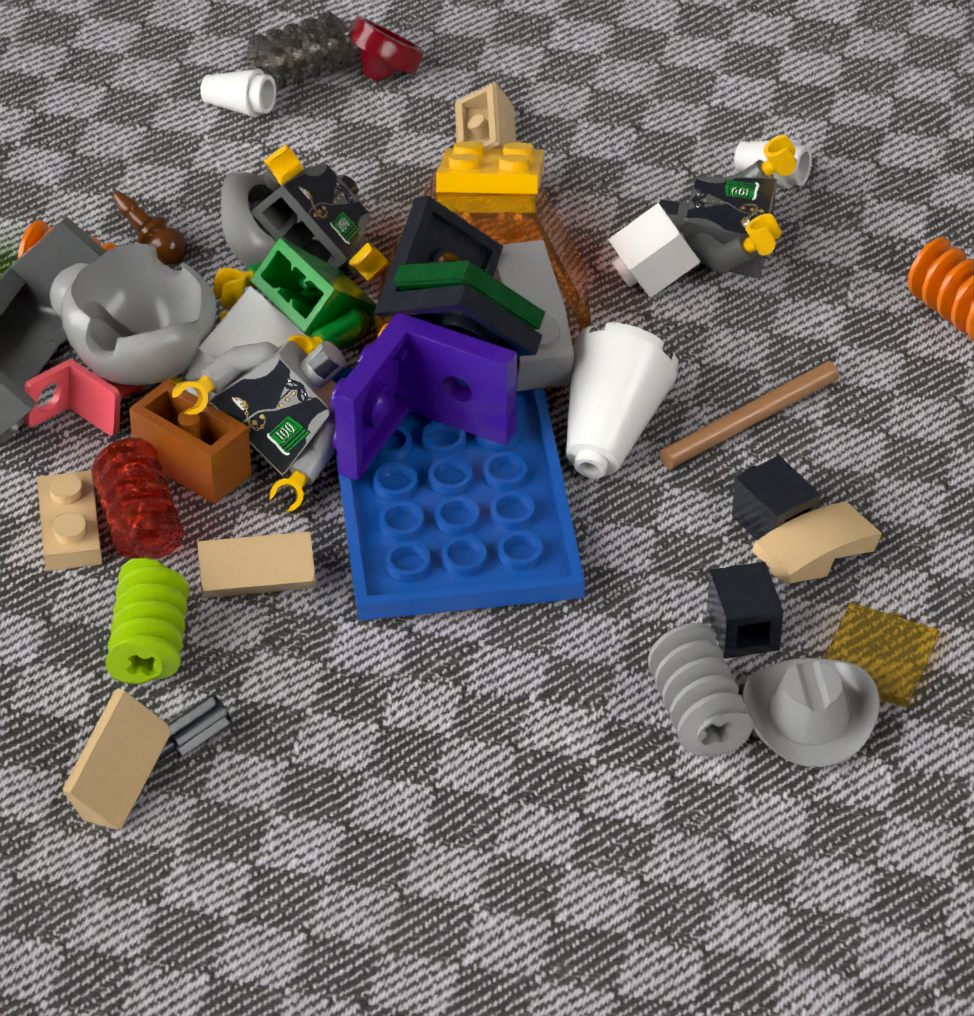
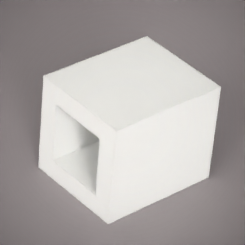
(652, 252)

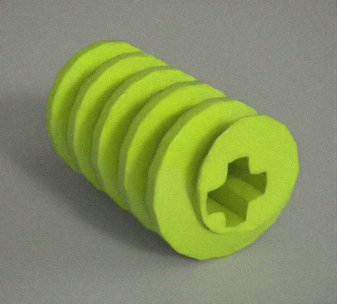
(147, 622)

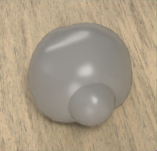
(134, 314)

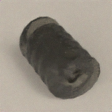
(301, 48)

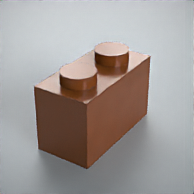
(197, 450)

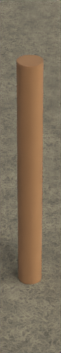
(748, 415)

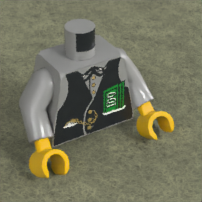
(281, 400)

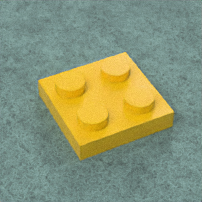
(494, 171)

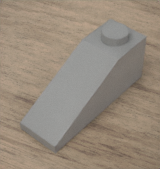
(529, 272)

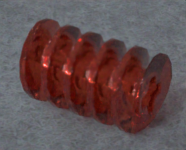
(136, 500)

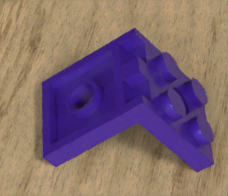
(415, 372)

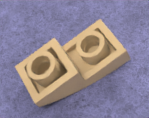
(811, 542)

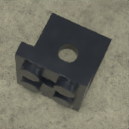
(436, 233)

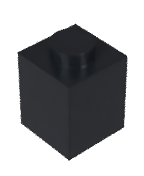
(771, 496)
(744, 609)

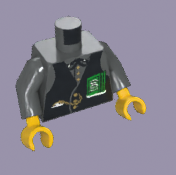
(318, 214)
(733, 216)

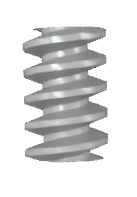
(699, 691)

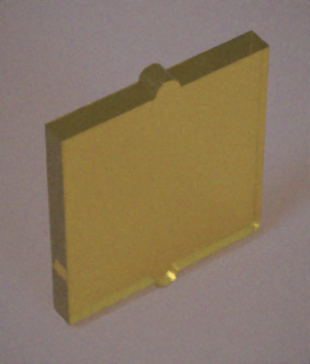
(886, 648)

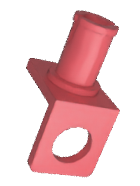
(81, 392)

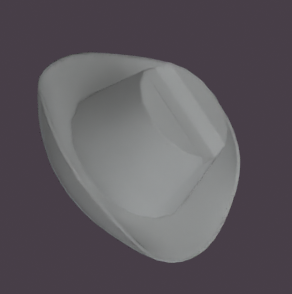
(241, 230)
(812, 709)

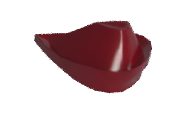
(383, 50)

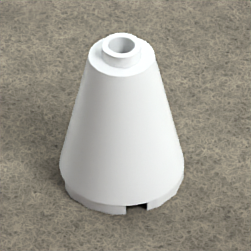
(614, 392)

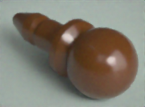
(169, 242)

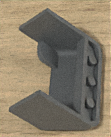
(27, 320)

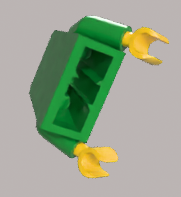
(307, 292)

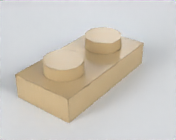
(69, 520)

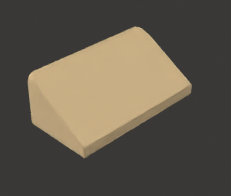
(486, 118)
(256, 564)
(116, 761)

